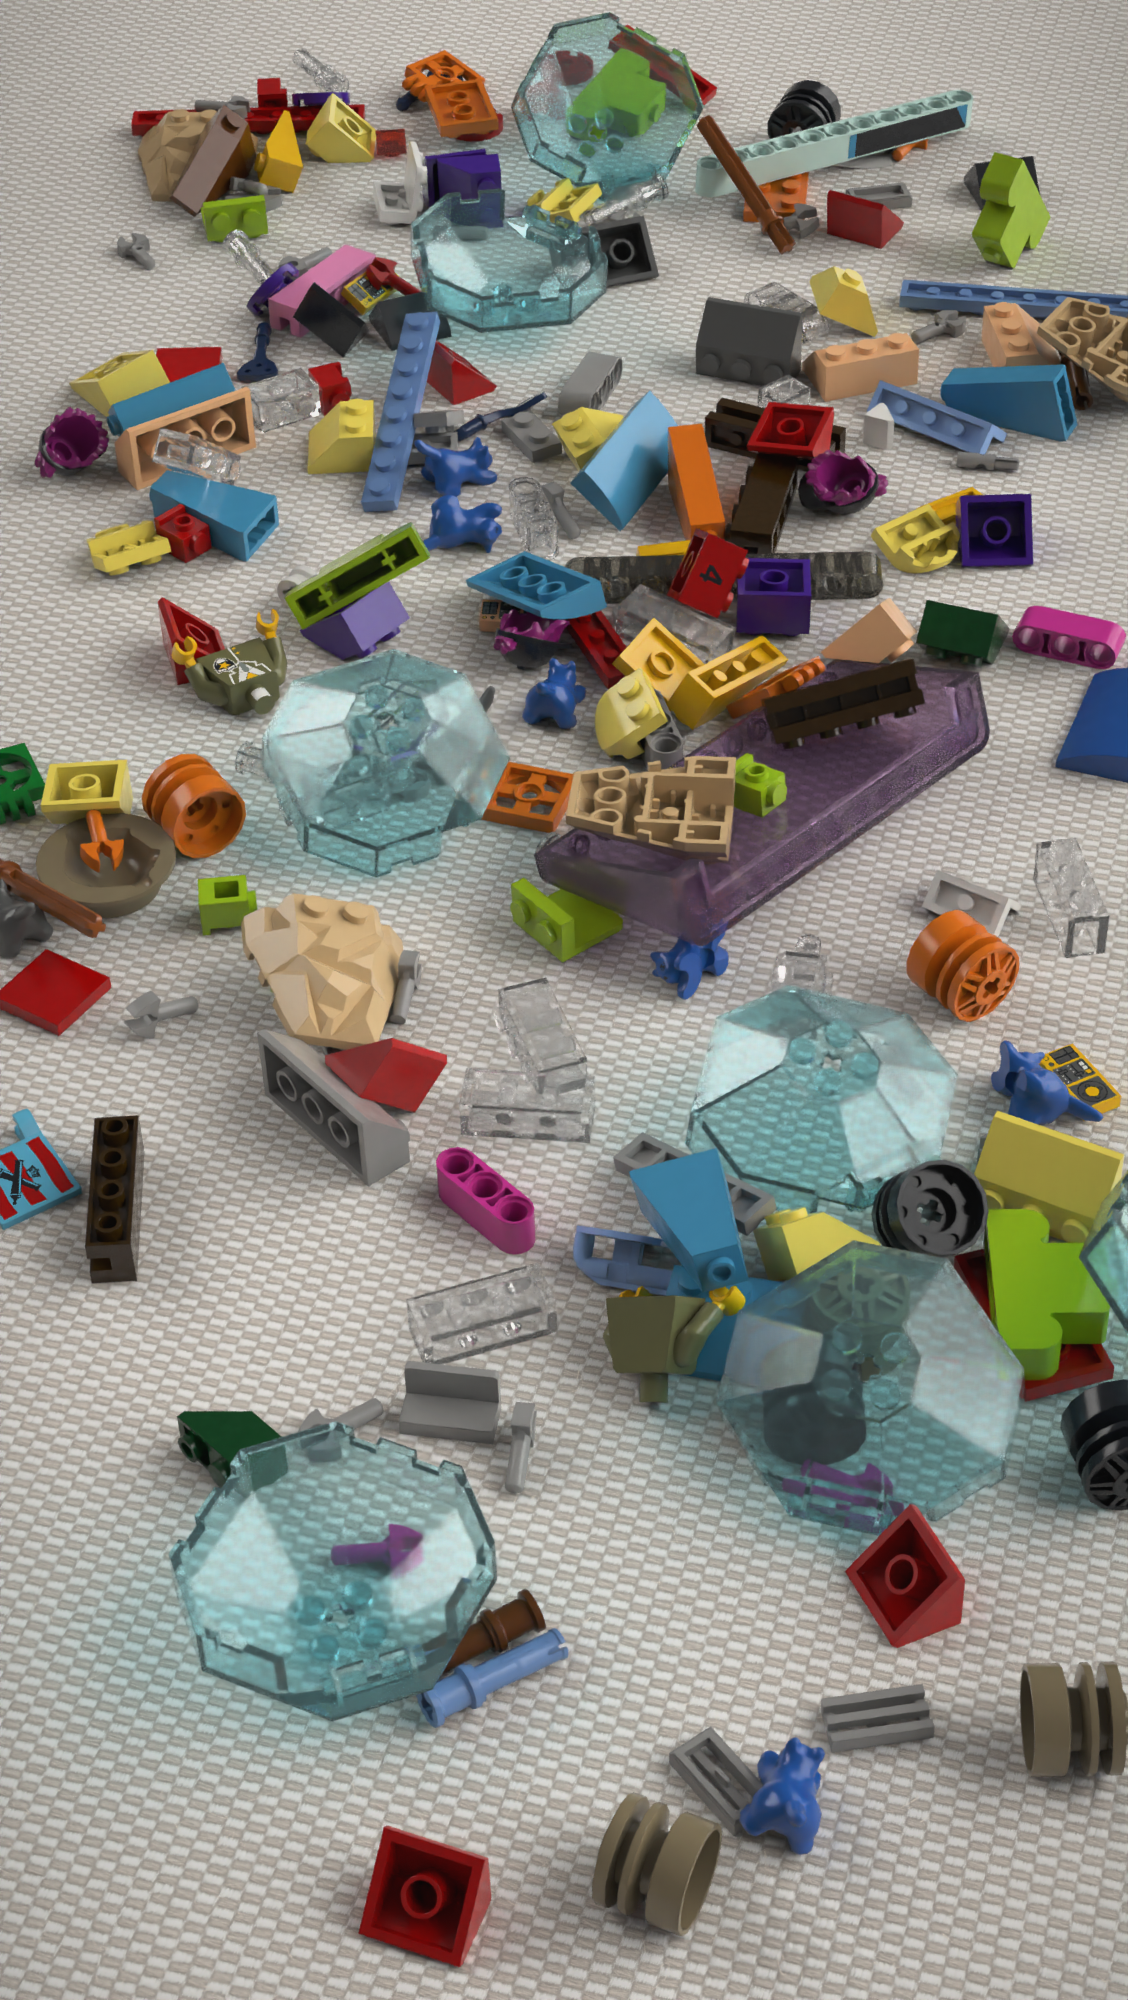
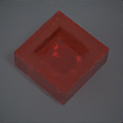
(391, 142)

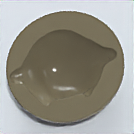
(145, 865)

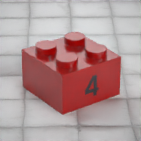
(708, 573)

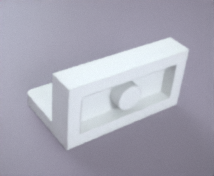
(983, 905)

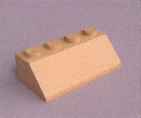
(220, 420)

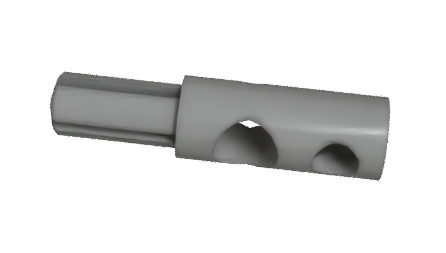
(986, 461)

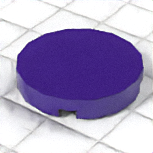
(319, 98)
(271, 286)

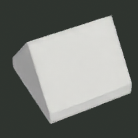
(878, 427)

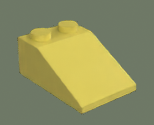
(120, 379)

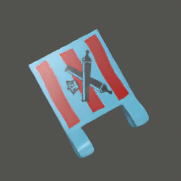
(31, 1174)

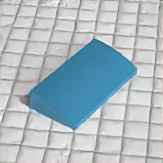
(628, 462)
(541, 587)

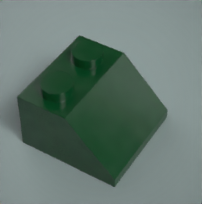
(961, 633)

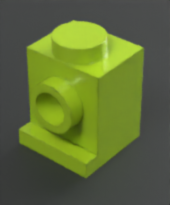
(758, 787)
(224, 902)

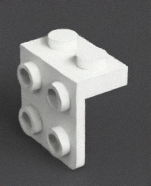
(402, 201)

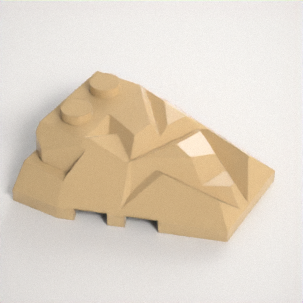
(168, 148)
(1091, 340)
(664, 810)
(326, 967)

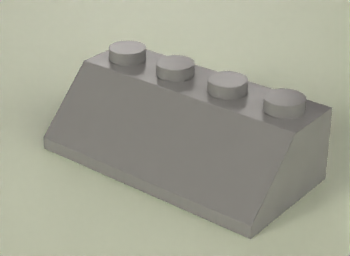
(329, 1110)

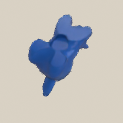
(453, 468)
(457, 526)
(555, 696)
(687, 962)
(1035, 1091)
(787, 1796)

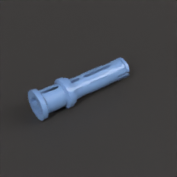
(471, 1684)

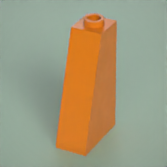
(693, 482)

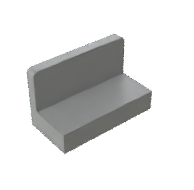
(450, 1402)

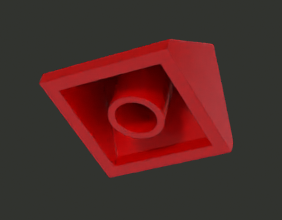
(861, 220)
(456, 377)
(793, 430)
(176, 626)
(389, 1071)
(909, 1580)
(426, 1896)

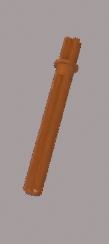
(771, 222)
(50, 900)

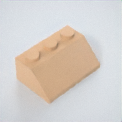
(1013, 339)
(860, 366)
(874, 637)

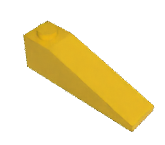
(281, 160)
(723, 680)

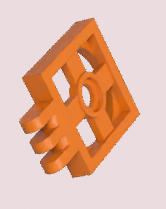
(437, 64)
(779, 684)
(531, 780)

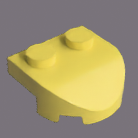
(566, 200)
(918, 541)
(125, 545)
(628, 715)

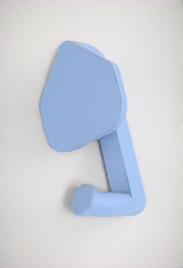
(625, 1267)

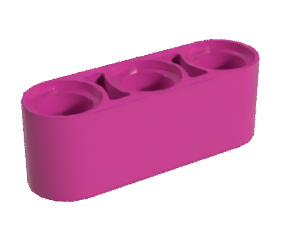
(1069, 637)
(486, 1200)

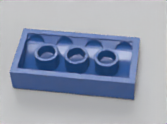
(1100, 729)

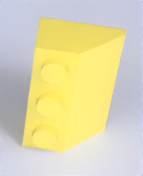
(1047, 1173)

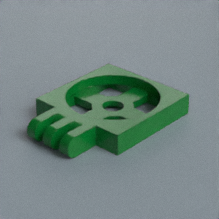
(23, 797)

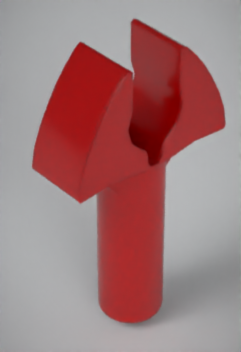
(382, 273)

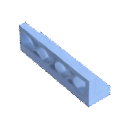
(936, 419)

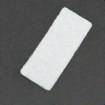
(868, 162)

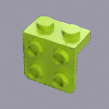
(234, 214)
(561, 920)

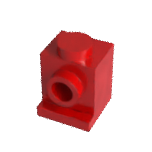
(270, 93)
(331, 384)
(185, 533)

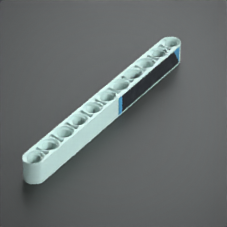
(840, 141)

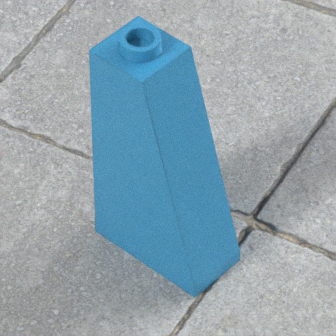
(169, 398)
(1015, 398)
(236, 515)
(694, 1216)

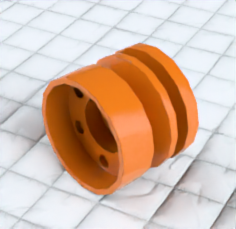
(194, 805)
(962, 965)

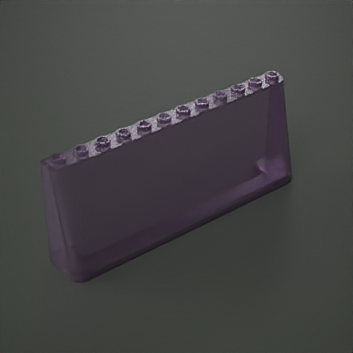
(832, 798)

